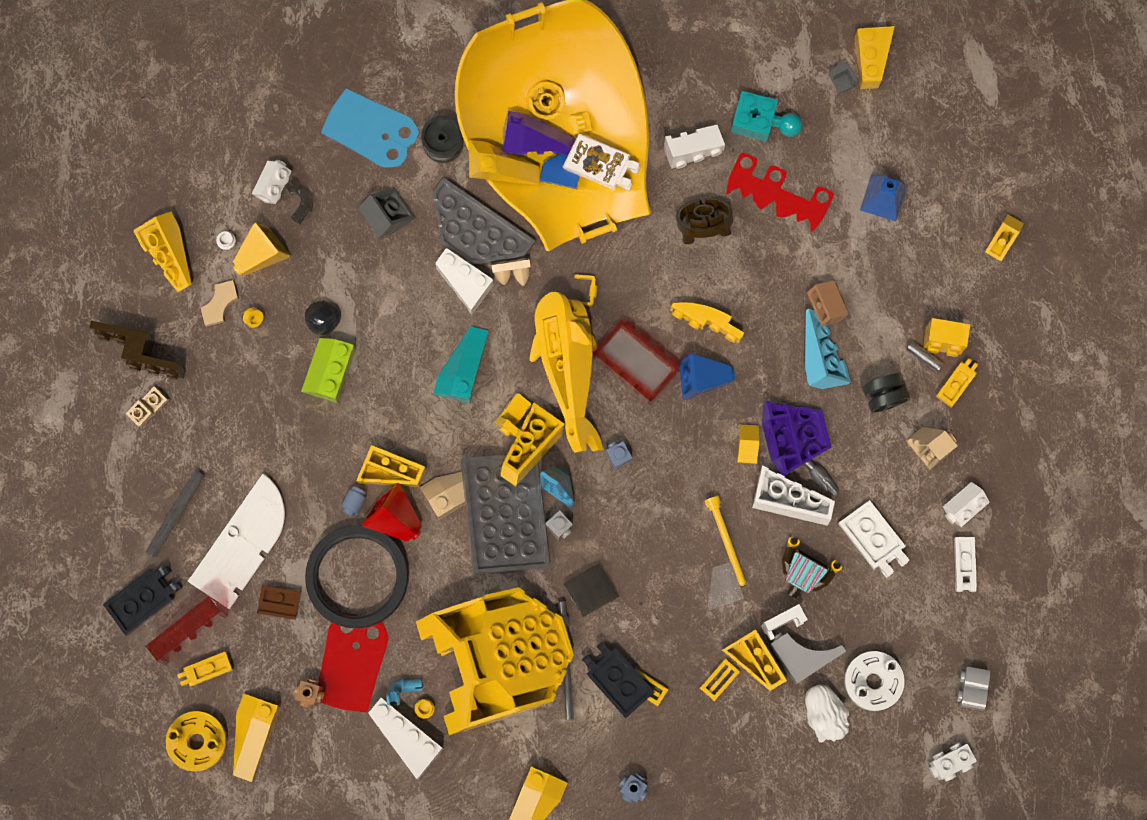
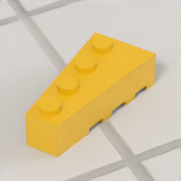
(532, 442)

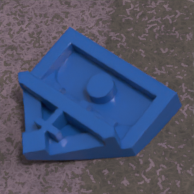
(555, 174)

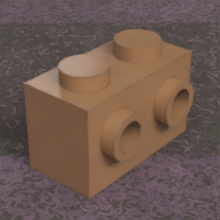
(827, 303)

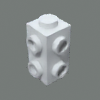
(272, 181)
(965, 504)
(946, 765)

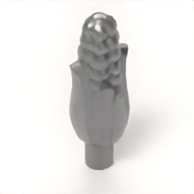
(821, 477)

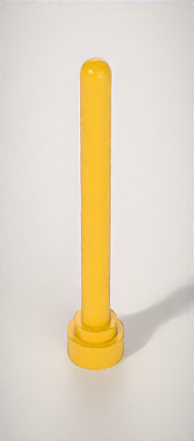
(714, 505)

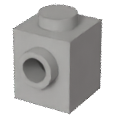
(559, 526)

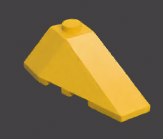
(253, 728)

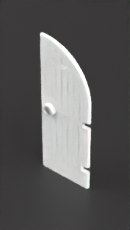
(236, 551)

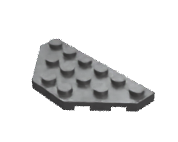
(474, 229)

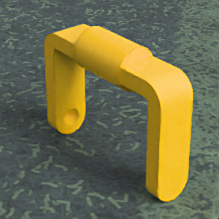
(593, 289)

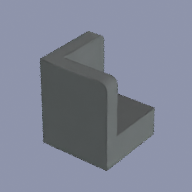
(843, 77)

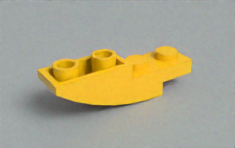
(700, 315)

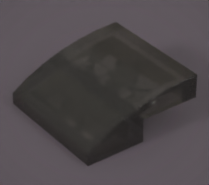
(591, 590)

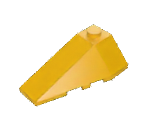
(490, 163)
(164, 242)
(538, 796)

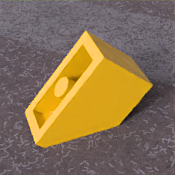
(1004, 237)

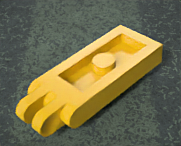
(957, 383)
(206, 670)

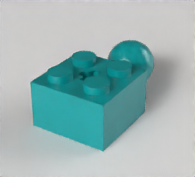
(764, 109)

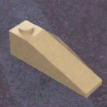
(445, 494)

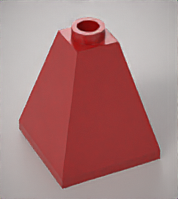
(394, 516)

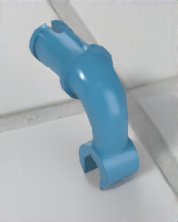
(400, 687)

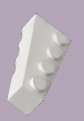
(791, 499)

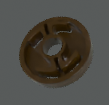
(708, 219)

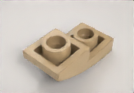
(148, 406)

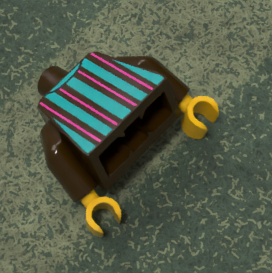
(805, 571)

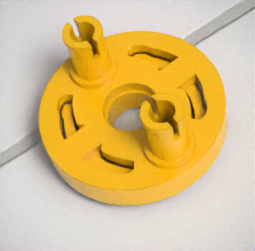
(179, 738)

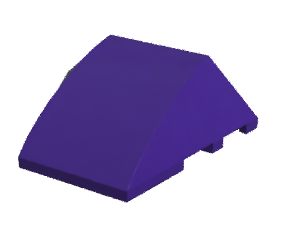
(793, 435)

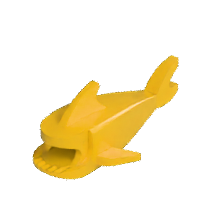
(566, 352)

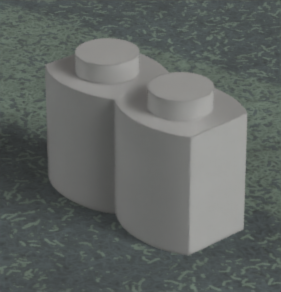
(974, 688)

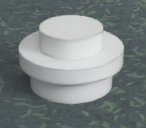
(226, 240)

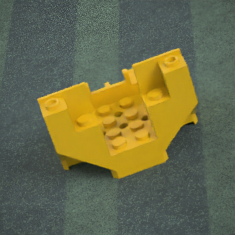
(496, 684)

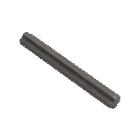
(174, 514)

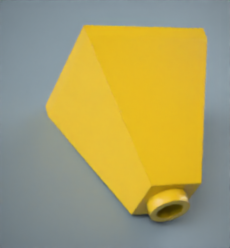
(259, 250)

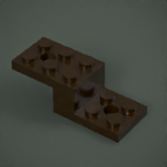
(137, 350)

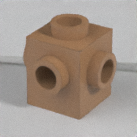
(316, 693)

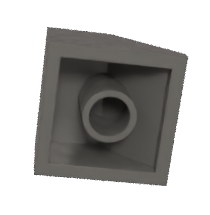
(386, 212)

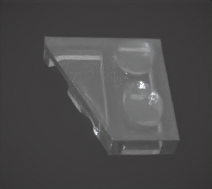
(723, 587)

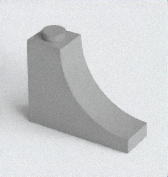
(800, 661)

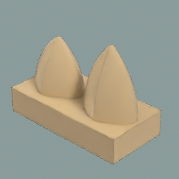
(519, 266)

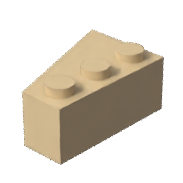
(932, 445)

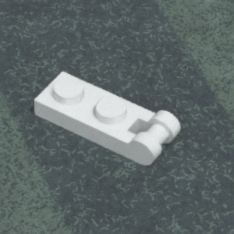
(965, 563)

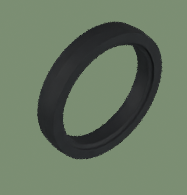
(320, 551)

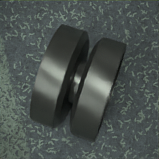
(442, 128)
(886, 392)

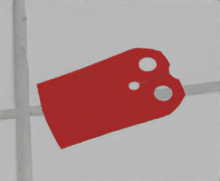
(351, 673)

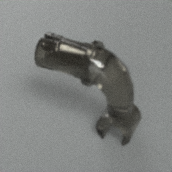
(305, 203)

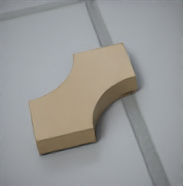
(214, 311)

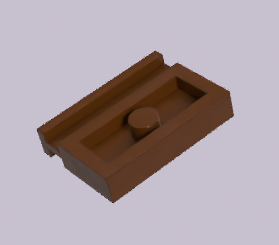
(279, 602)

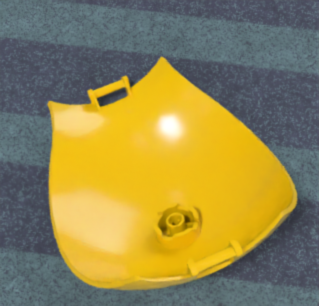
(581, 67)

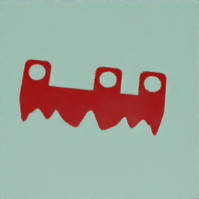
(767, 191)

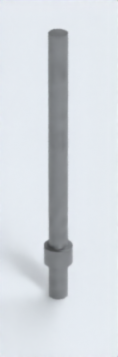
(567, 679)

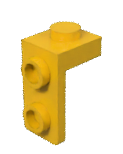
(512, 415)

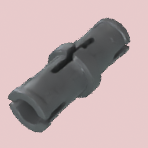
(924, 356)

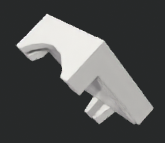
(794, 614)

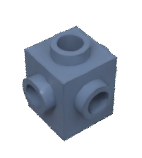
(630, 796)

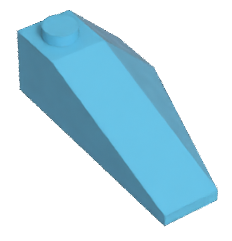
(821, 359)

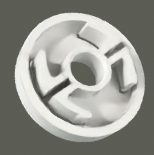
(886, 669)

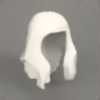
(826, 713)

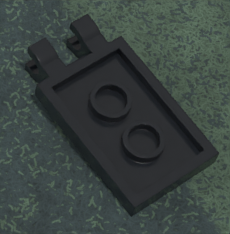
(141, 599)
(618, 680)

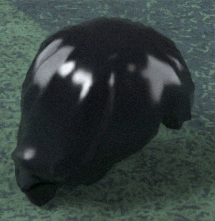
(322, 317)

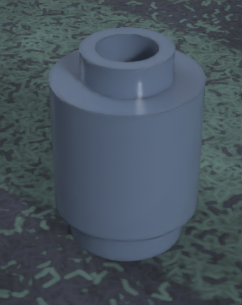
(353, 501)

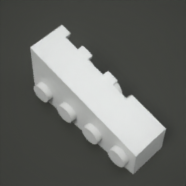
(410, 742)

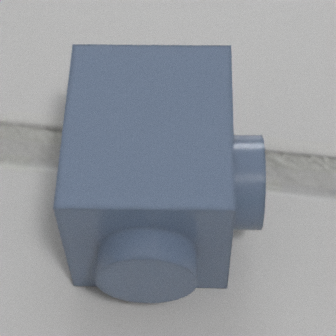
(618, 455)

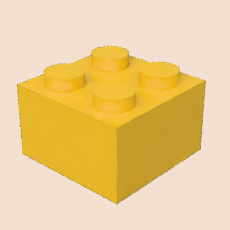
(946, 337)

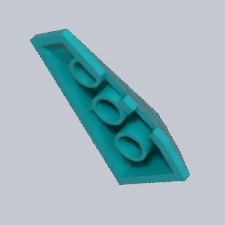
(461, 370)

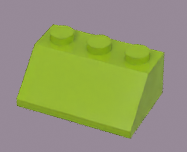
(329, 369)

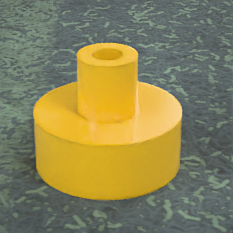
(253, 317)

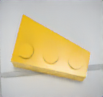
(872, 53)
(389, 469)
(757, 660)

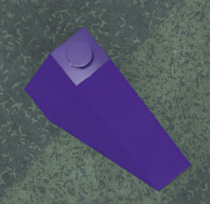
(528, 134)

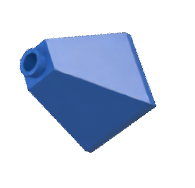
(883, 197)
(703, 375)

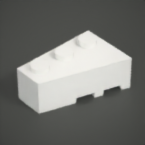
(694, 146)
(465, 280)

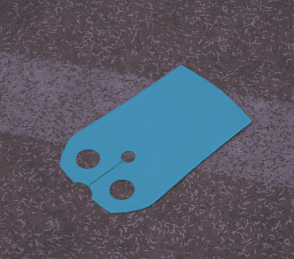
(362, 123)

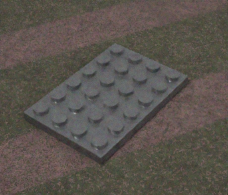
(503, 518)

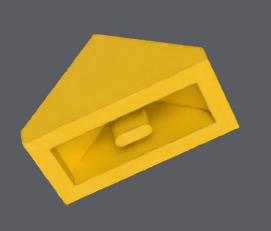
(748, 444)

